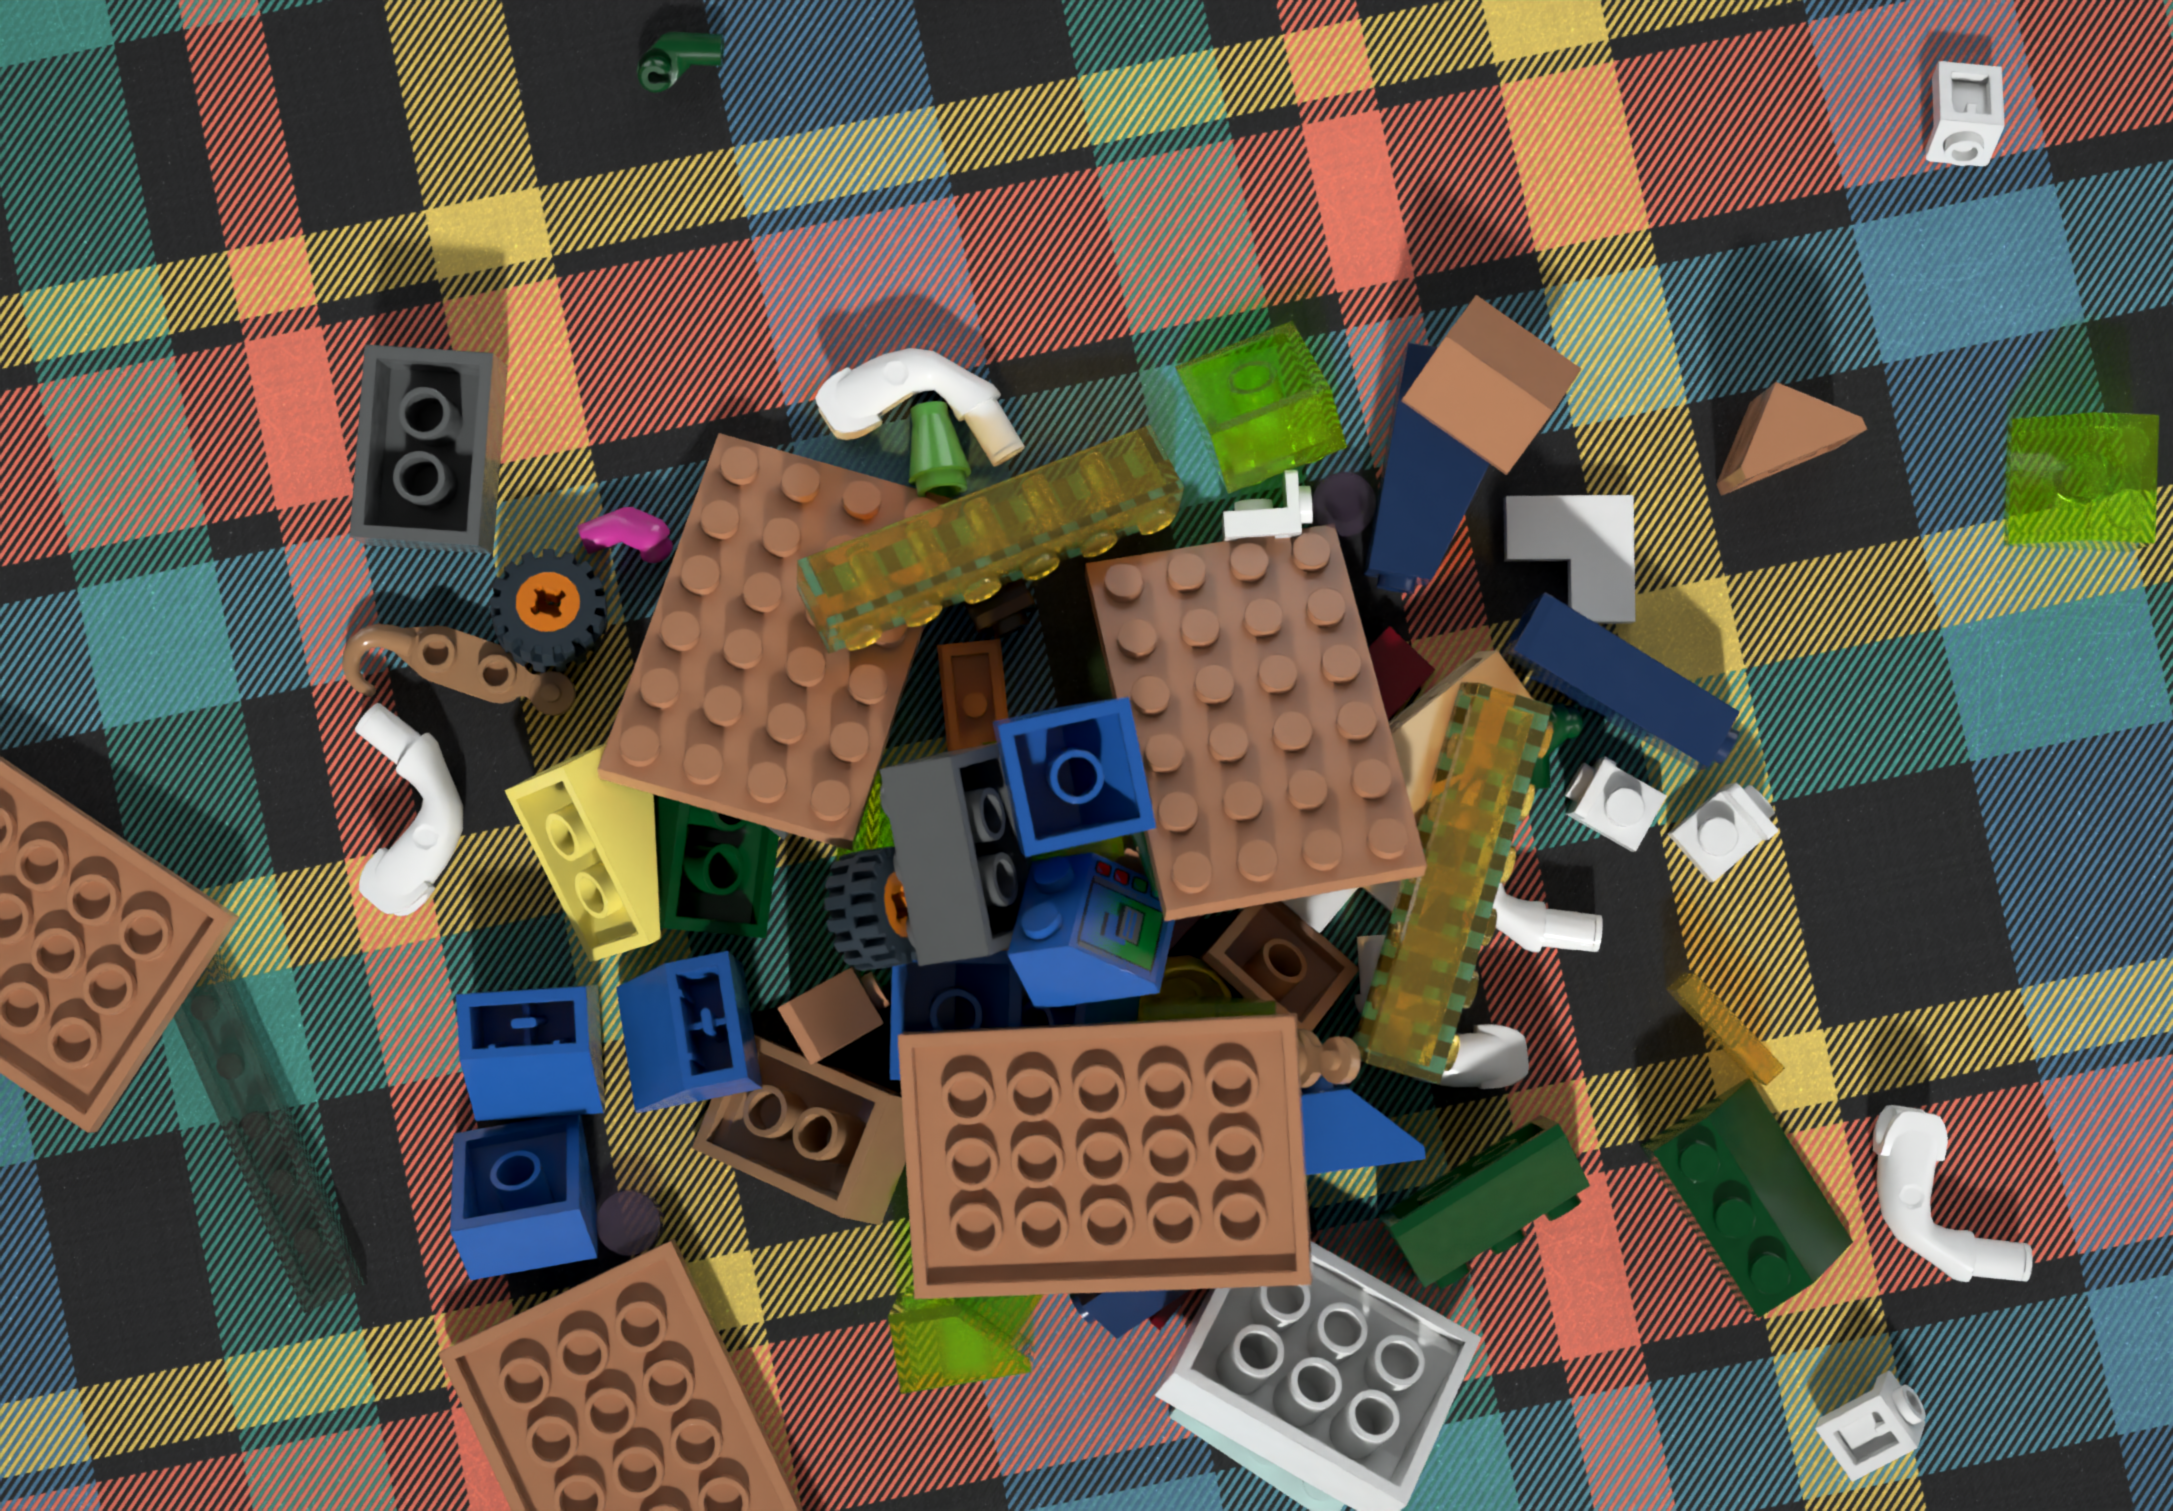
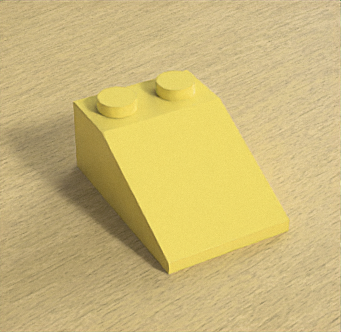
(595, 851)

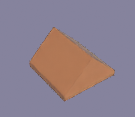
(1491, 385)
(1783, 431)
(1281, 959)

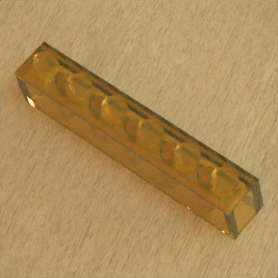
(989, 540)
(1448, 913)

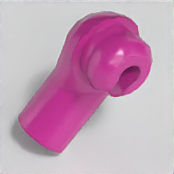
(630, 527)

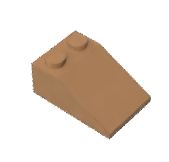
(812, 1134)

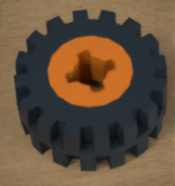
(556, 632)
(868, 910)

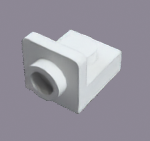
(1966, 113)
(1260, 519)
(1613, 802)
(1724, 829)
(1874, 1427)

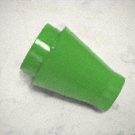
(936, 452)

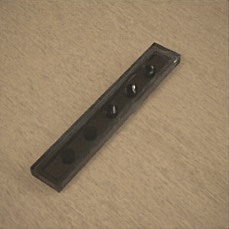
(266, 1140)

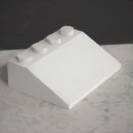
(1324, 1379)

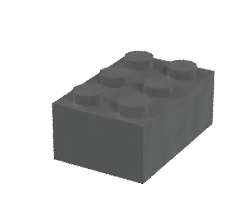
(428, 449)
(955, 852)

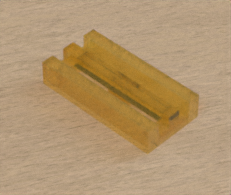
(1725, 1028)

